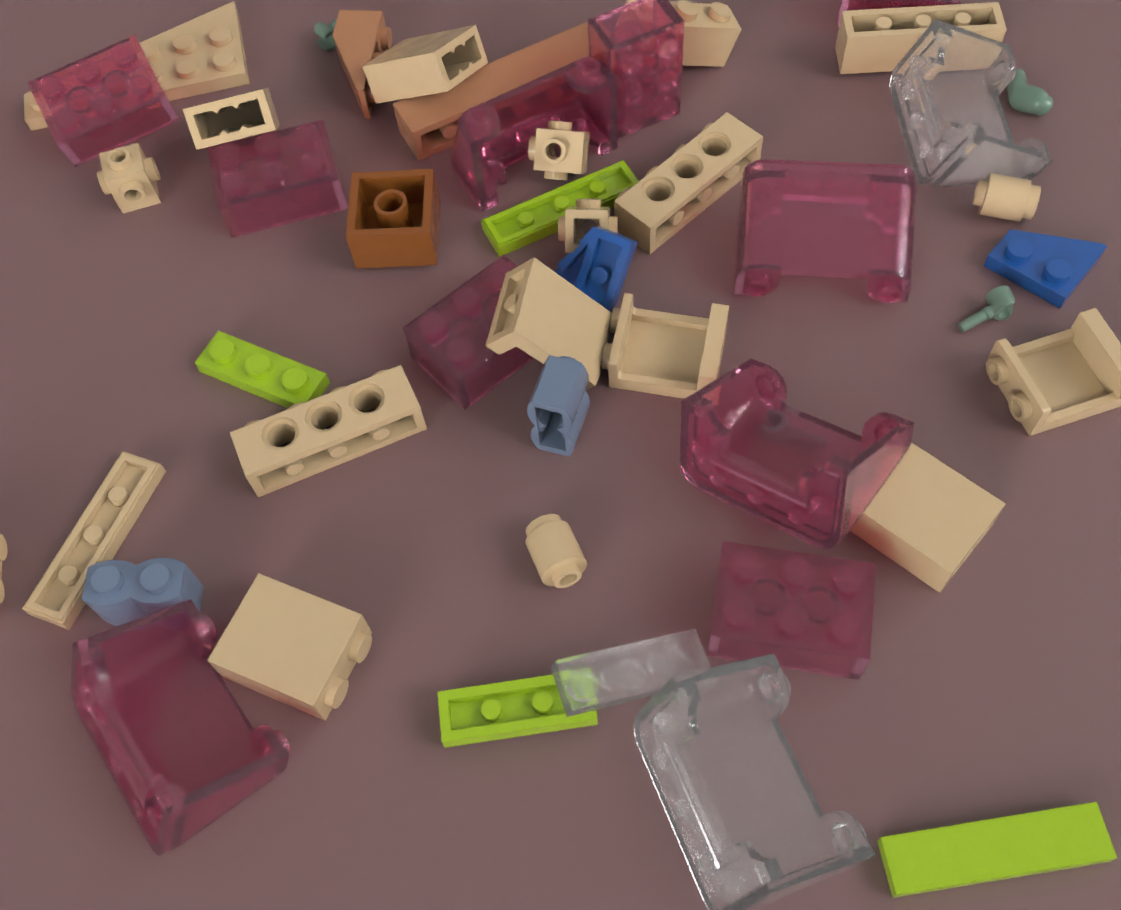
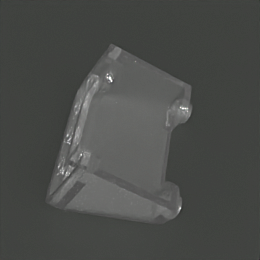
(952, 110)
(738, 789)

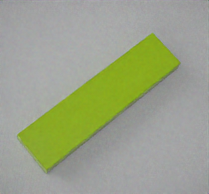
(540, 215)
(995, 849)

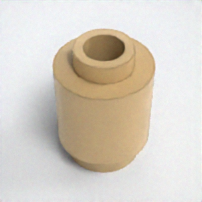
(1006, 197)
(555, 551)

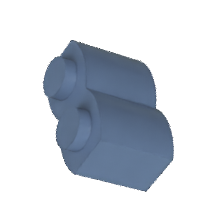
(559, 405)
(131, 591)

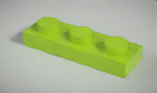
(260, 371)
(505, 711)

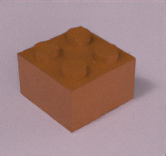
(393, 218)

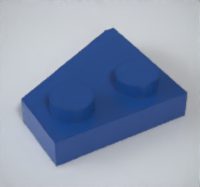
(1044, 263)
(599, 265)

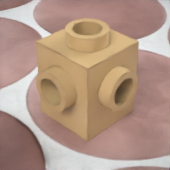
(573, 146)
(129, 177)
(586, 209)

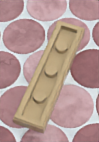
(94, 538)

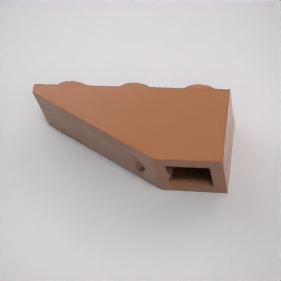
(359, 39)

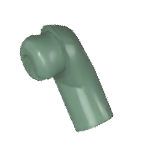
(1028, 97)

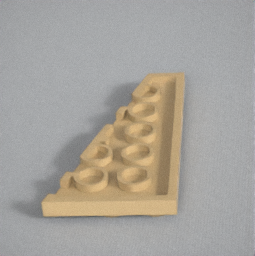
(188, 59)

